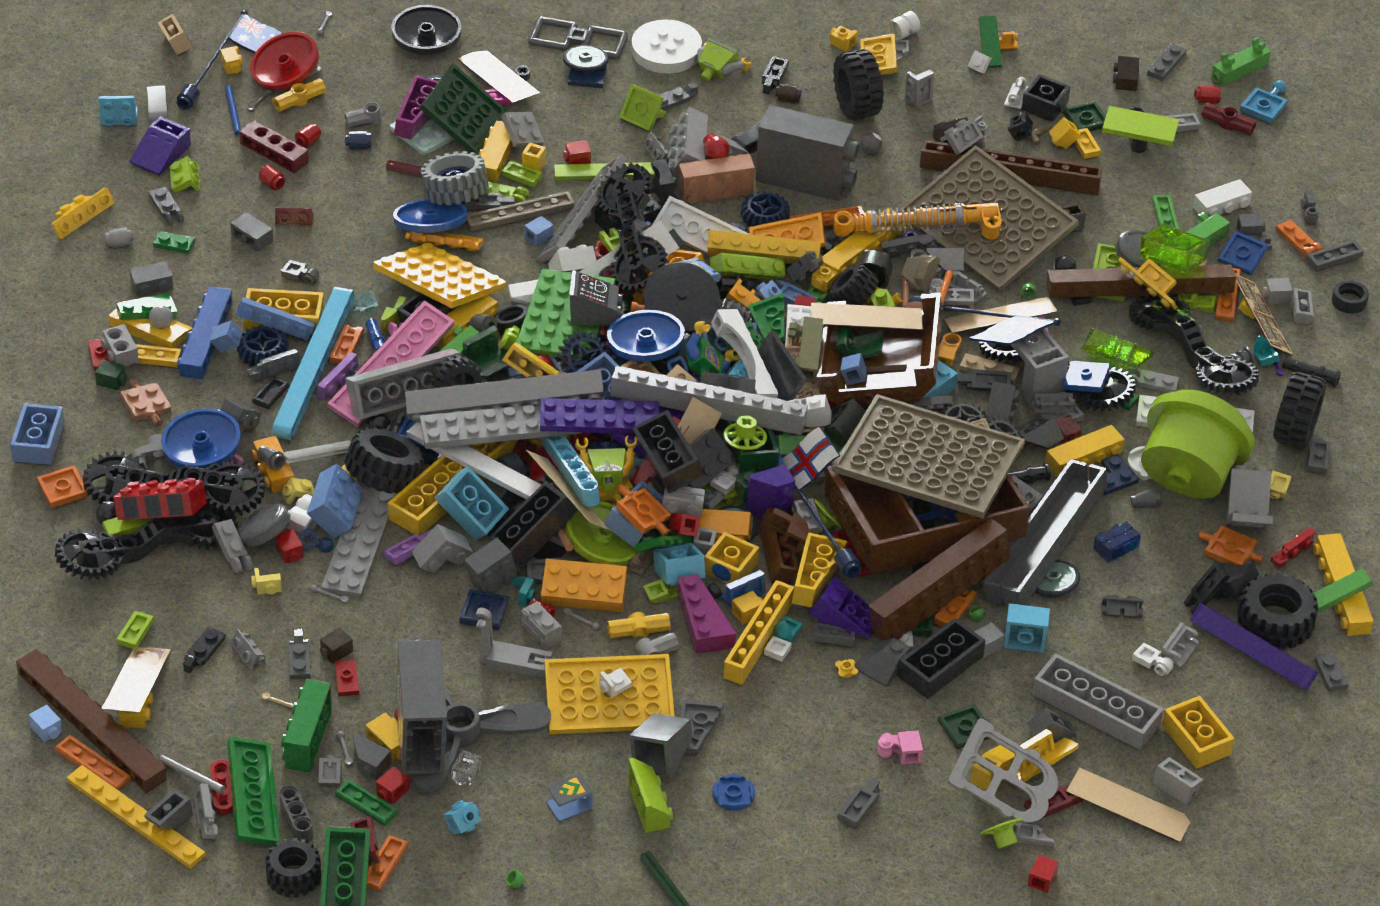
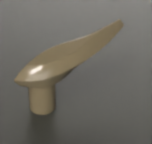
(1037, 132)

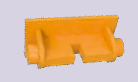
(1008, 40)

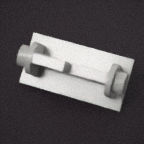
(1015, 94)

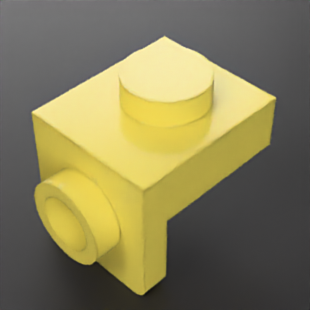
(1279, 485)
(297, 488)
(266, 583)

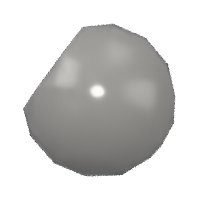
(160, 316)

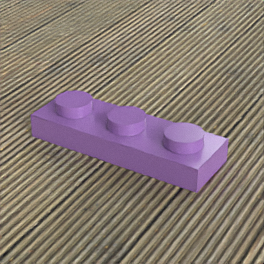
(337, 376)

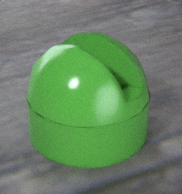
(1028, 288)
(976, 613)
(515, 879)

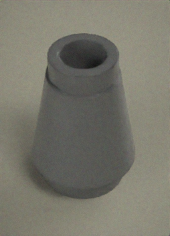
(273, 458)
(1147, 498)

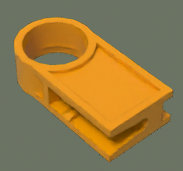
(948, 351)

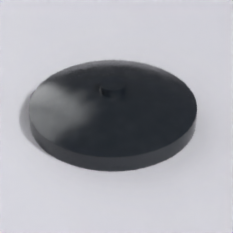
(426, 29)
(683, 292)

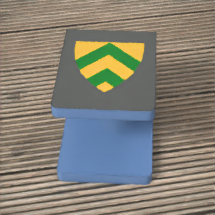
(570, 797)

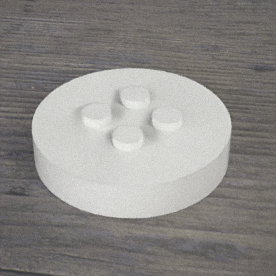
(666, 46)

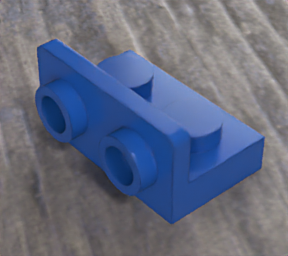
(752, 582)

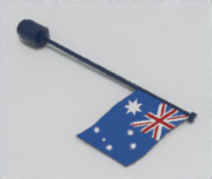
(245, 33)
(1005, 332)

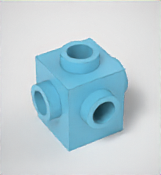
(462, 817)

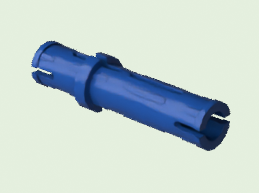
(376, 344)

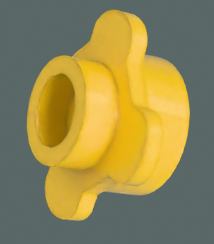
(846, 672)

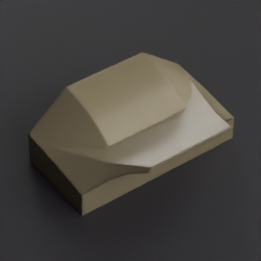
(920, 271)

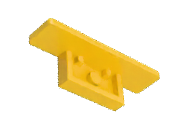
(81, 211)
(1154, 278)
(1048, 750)

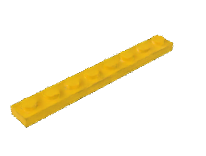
(133, 815)

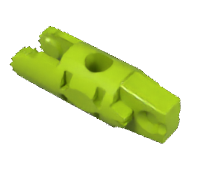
(510, 337)

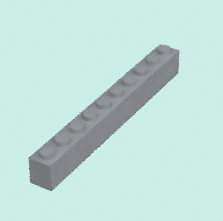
(504, 393)
(677, 394)

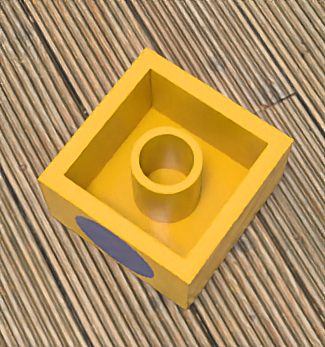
(731, 558)

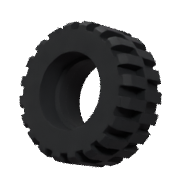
(858, 84)
(1299, 409)
(383, 460)
(1284, 593)

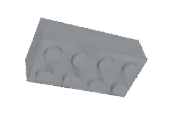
(687, 139)

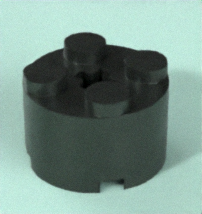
(878, 264)

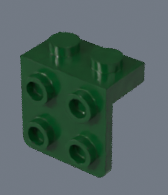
(868, 345)

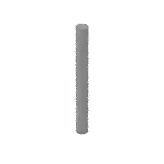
(192, 774)

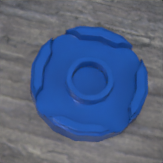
(733, 792)

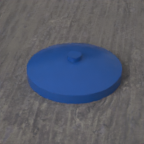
(429, 217)
(646, 335)
(201, 438)

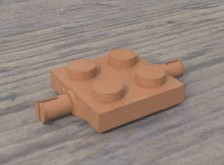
(145, 402)

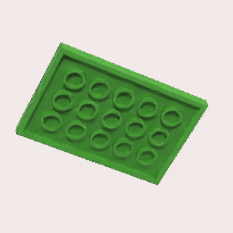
(550, 317)

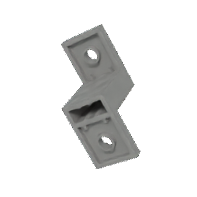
(1044, 370)
(1248, 497)

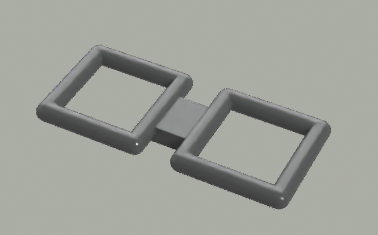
(576, 35)

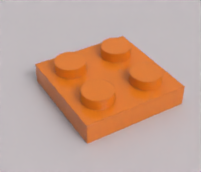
(62, 486)

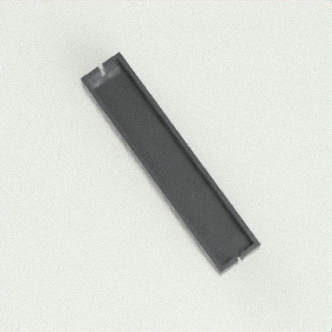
(1048, 534)

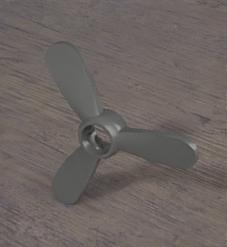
(505, 719)

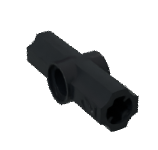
(726, 283)

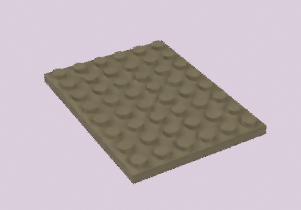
(1028, 225)
(929, 456)

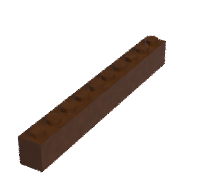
(1031, 169)
(1117, 283)
(92, 720)

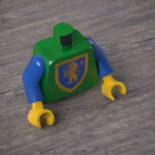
(703, 356)

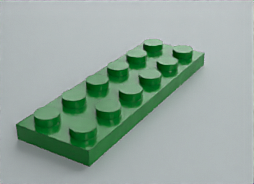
(253, 791)

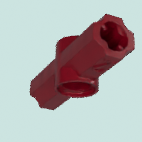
(1229, 118)

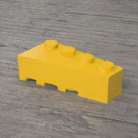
(815, 568)

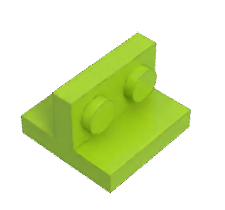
(642, 107)

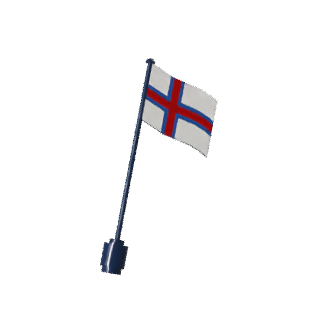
(805, 465)

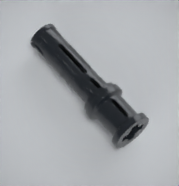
(1329, 376)
(1032, 474)

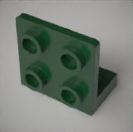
(485, 352)

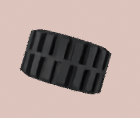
(854, 285)
(454, 366)
(293, 880)

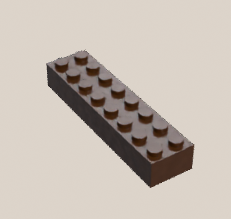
(940, 581)

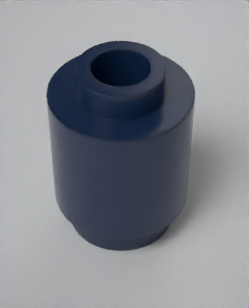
(358, 140)

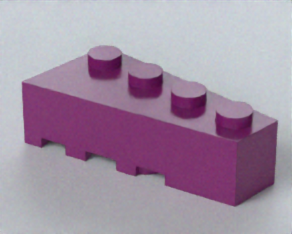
(410, 117)
(703, 617)

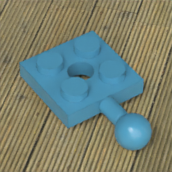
(1259, 97)

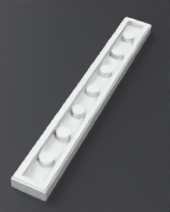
(482, 465)

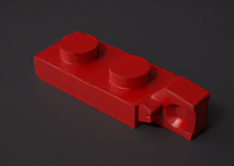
(1293, 547)

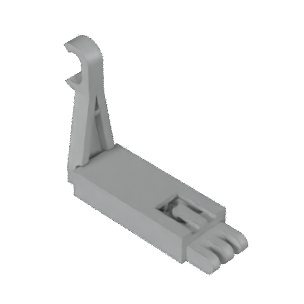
(506, 655)

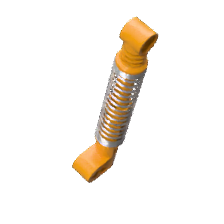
(958, 215)

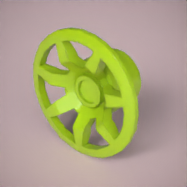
(746, 431)
(827, 517)
(1003, 833)

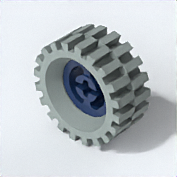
(454, 178)

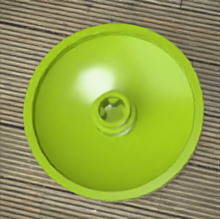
(596, 542)

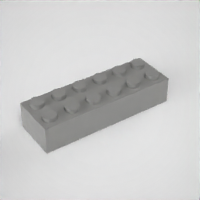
(385, 387)
(1097, 701)

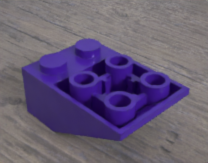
(161, 146)
(843, 609)

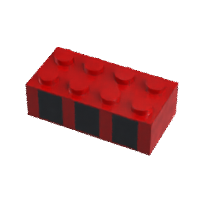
(160, 499)

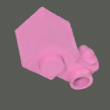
(905, 744)

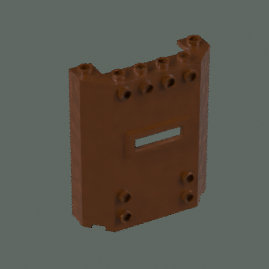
(904, 351)

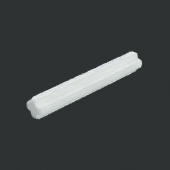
(316, 452)

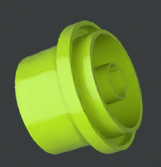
(1195, 442)

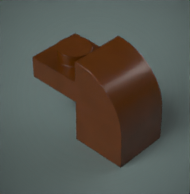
(792, 527)

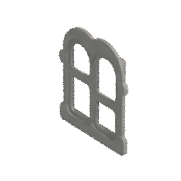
(1038, 794)

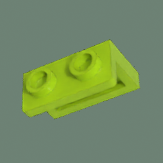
(184, 174)

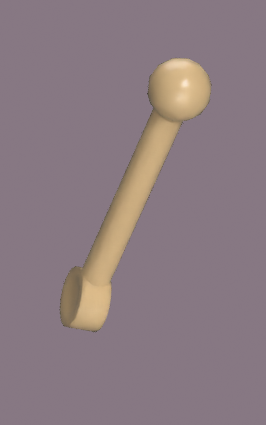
(266, 696)

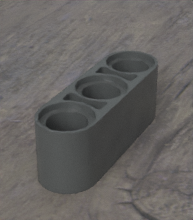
(296, 813)

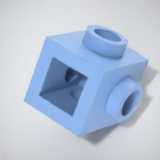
(767, 290)

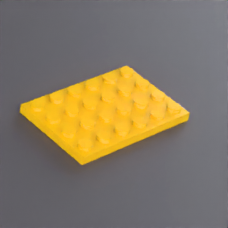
(439, 275)
(581, 705)

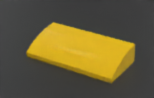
(142, 328)

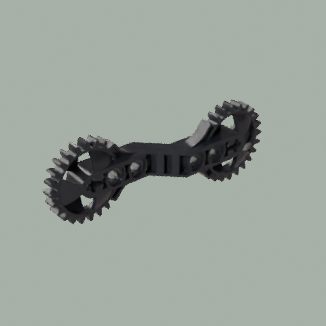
(636, 252)
(1213, 370)
(1122, 390)
(219, 481)
(104, 553)

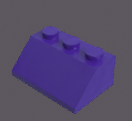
(770, 489)

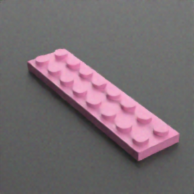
(410, 341)

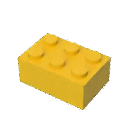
(1198, 732)

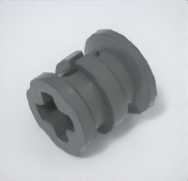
(1245, 354)

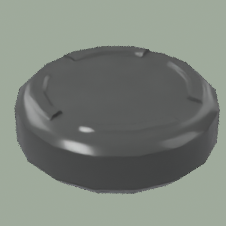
(1129, 247)
(264, 525)

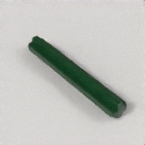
(663, 879)

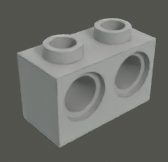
(119, 345)

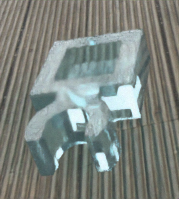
(364, 301)

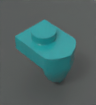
(1264, 353)
(527, 589)
(788, 629)

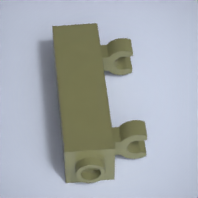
(809, 347)

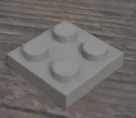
(522, 128)

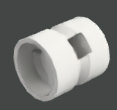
(904, 25)

